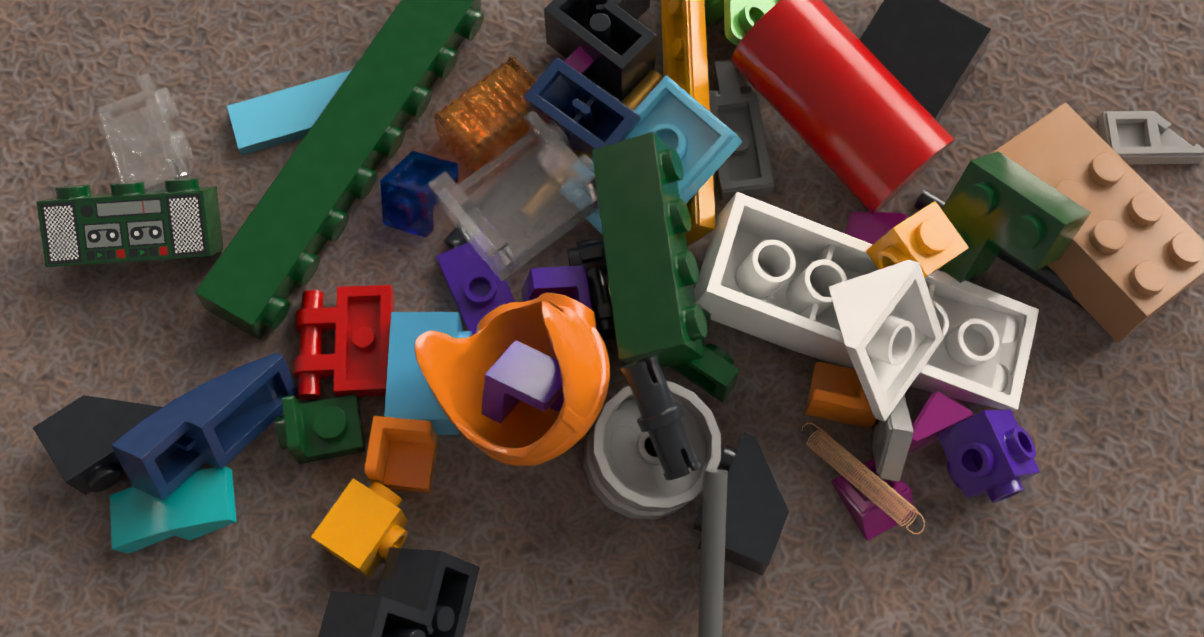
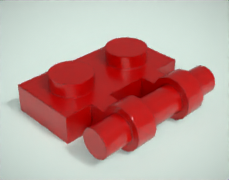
(361, 341)

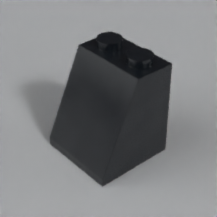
(927, 48)

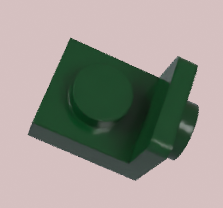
(712, 373)
(321, 428)

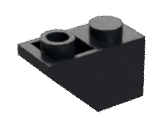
(82, 436)
(753, 507)

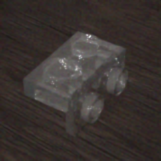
(144, 137)

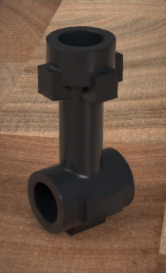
(592, 256)

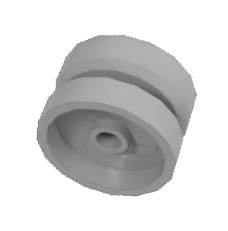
(631, 478)

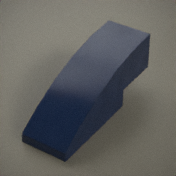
(204, 425)

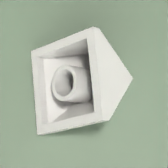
(887, 330)

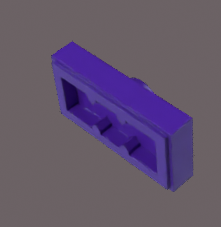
(472, 284)

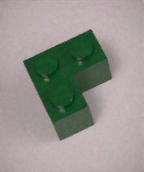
(1010, 209)

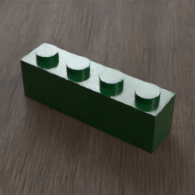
(648, 251)

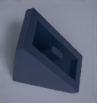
(580, 108)

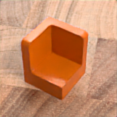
(838, 396)
(402, 454)

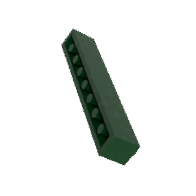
(336, 163)

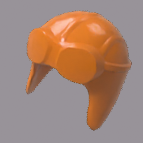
(527, 435)

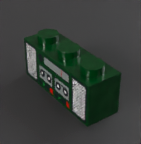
(130, 223)

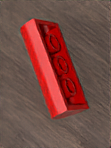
(840, 99)

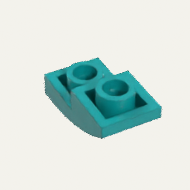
(192, 510)

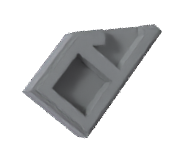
(1146, 139)
(892, 442)

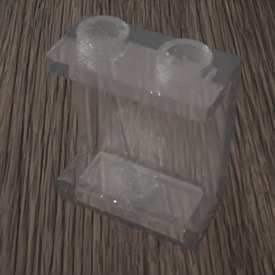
(521, 197)

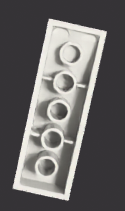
(773, 280)

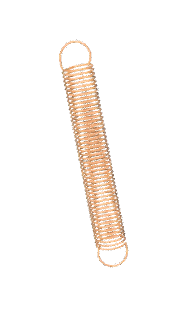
(867, 476)

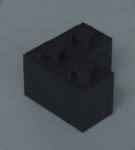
(609, 35)
(417, 597)

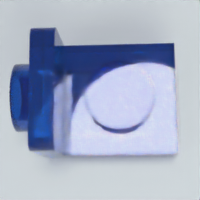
(406, 193)

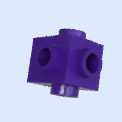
(989, 455)

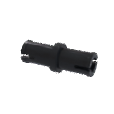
(661, 417)

